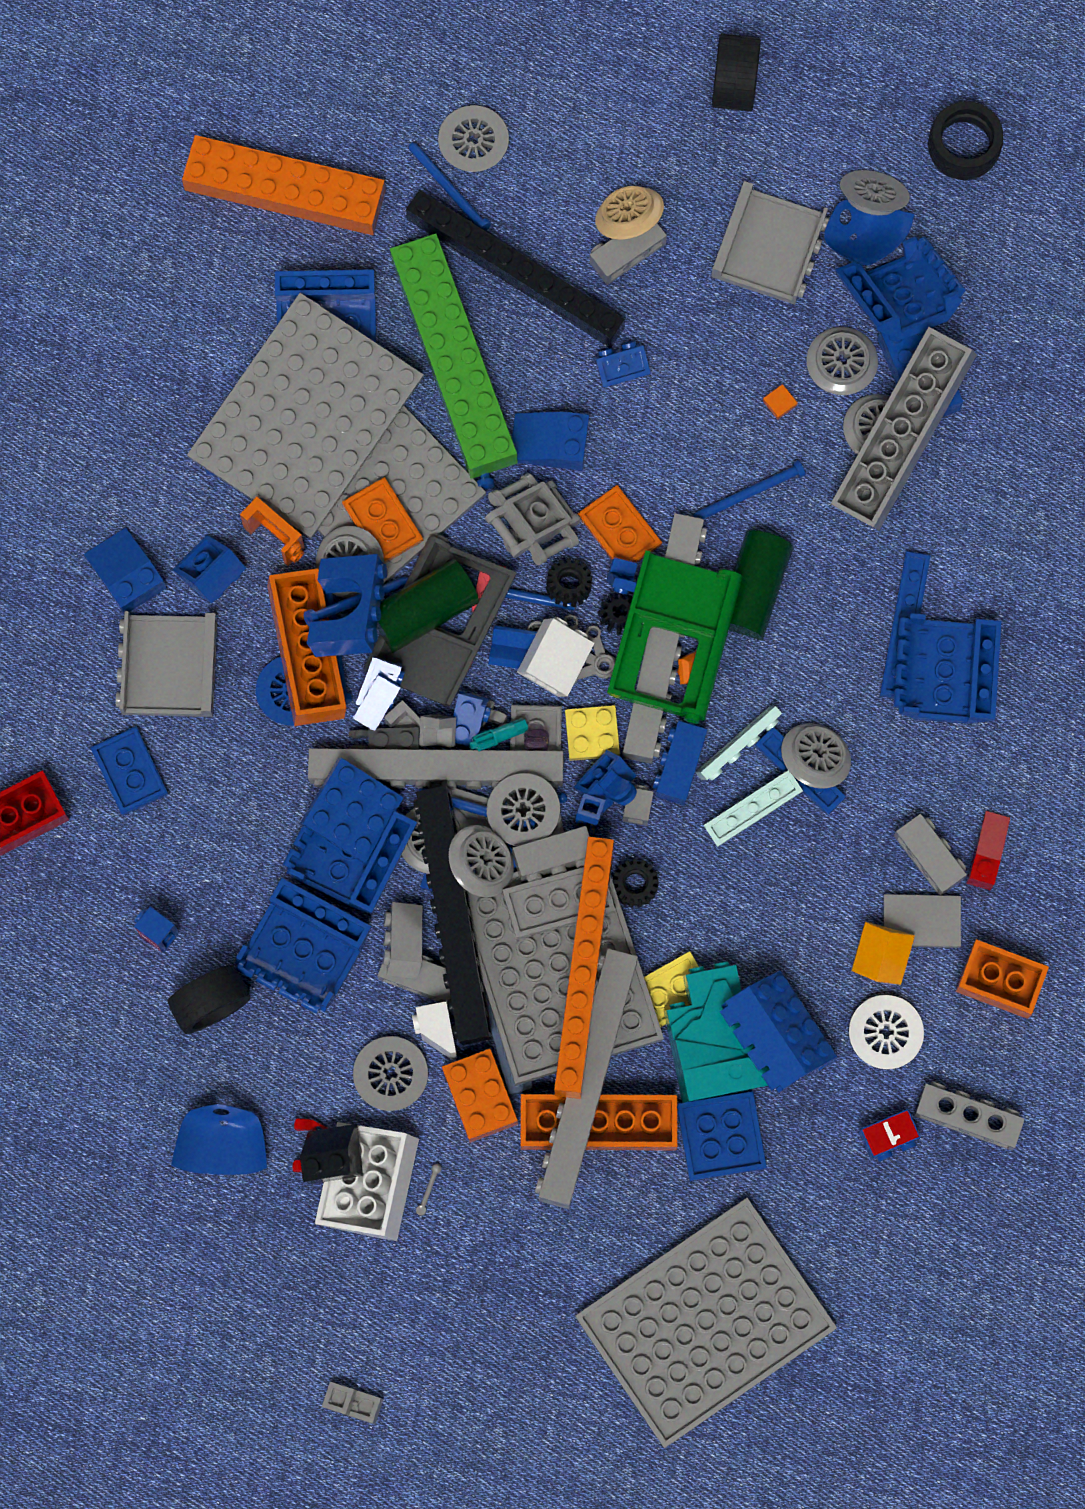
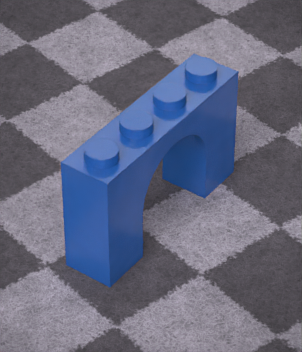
(359, 629)

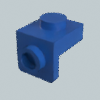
(622, 575)

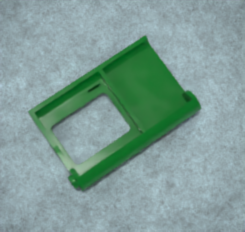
(682, 602)

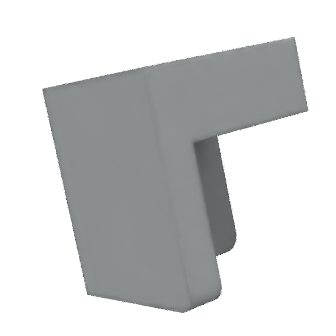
(402, 717)
(437, 730)

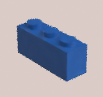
(680, 762)

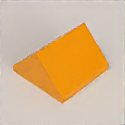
(882, 953)

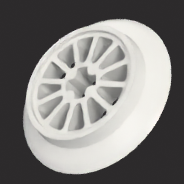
(907, 1014)

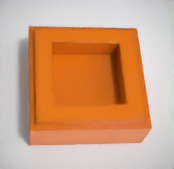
(780, 401)

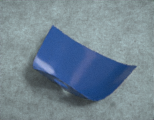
(875, 234)
(216, 1149)

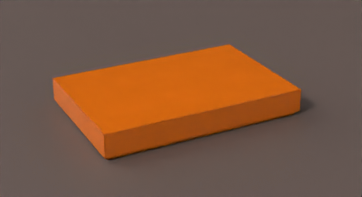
(384, 517)
(619, 526)

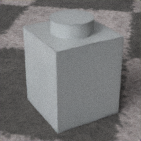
(639, 808)

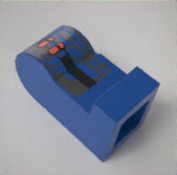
(589, 816)

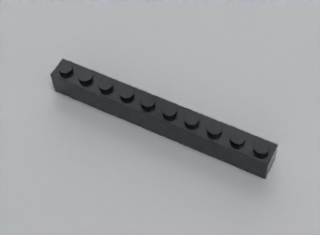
(515, 269)
(454, 919)

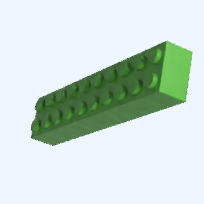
(453, 356)

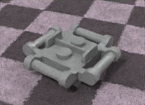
(535, 517)

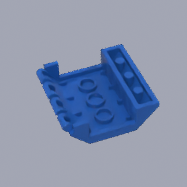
(341, 292)
(907, 292)
(947, 670)
(340, 875)
(303, 947)
(779, 1030)

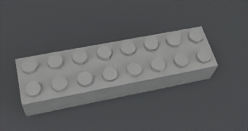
(904, 428)

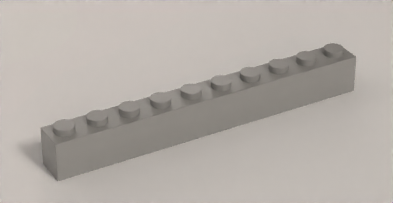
(661, 652)
(439, 766)
(578, 1114)

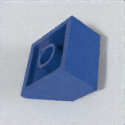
(209, 568)

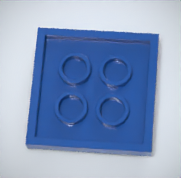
(351, 810)
(721, 1136)

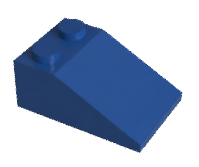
(551, 439)
(125, 571)

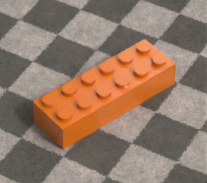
(311, 681)
(619, 1122)

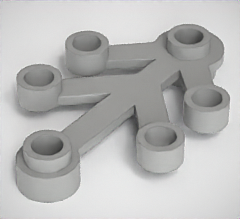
(593, 660)

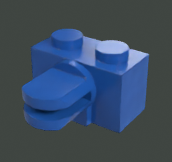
(608, 780)

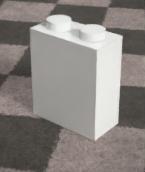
(556, 656)

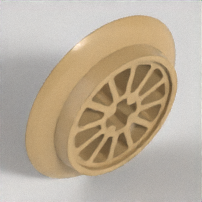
(644, 212)

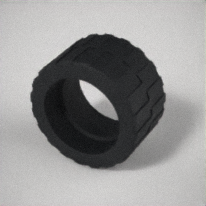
(736, 72)

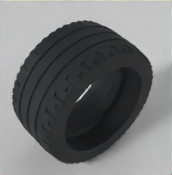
(970, 113)
(208, 999)

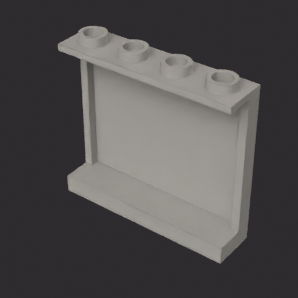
(769, 245)
(167, 665)

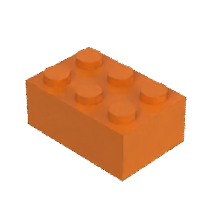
(1002, 979)
(480, 1095)

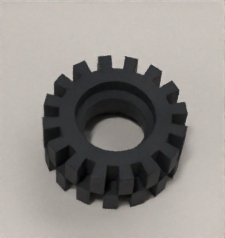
(569, 570)
(642, 869)

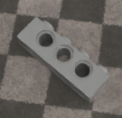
(929, 1110)

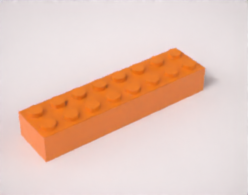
(284, 185)

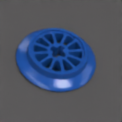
(264, 690)

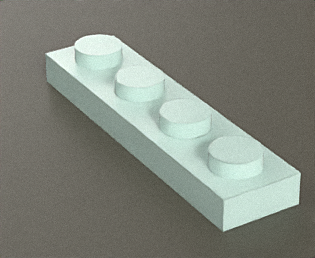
(747, 736)
(753, 808)

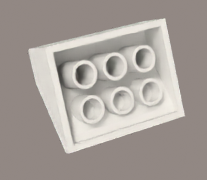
(377, 1199)

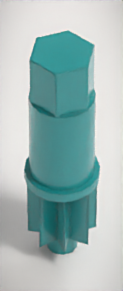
(494, 736)

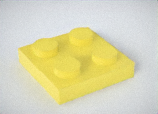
(591, 732)

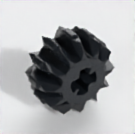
(609, 609)

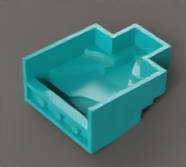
(702, 1044)

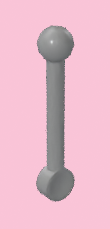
(421, 1210)

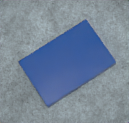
(129, 771)

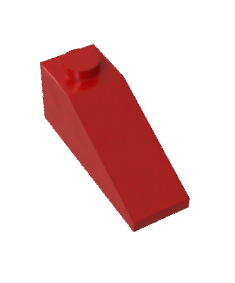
(988, 851)

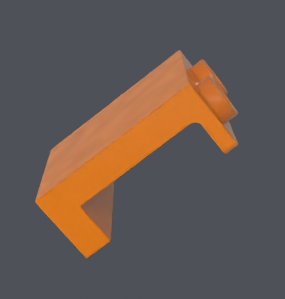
(259, 513)

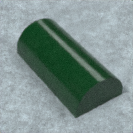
(763, 567)
(425, 605)

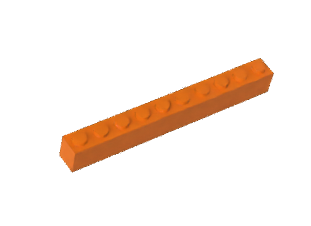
(584, 968)

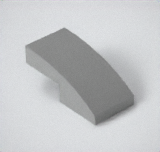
(352, 1403)

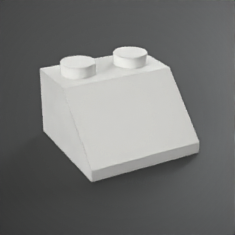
(435, 1028)

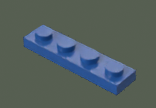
(825, 798)

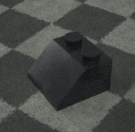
(331, 1154)

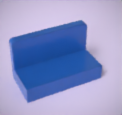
(509, 646)

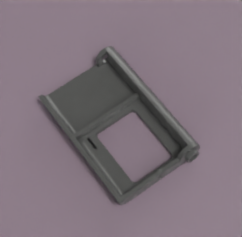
(440, 660)

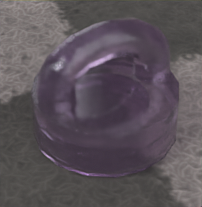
(536, 739)

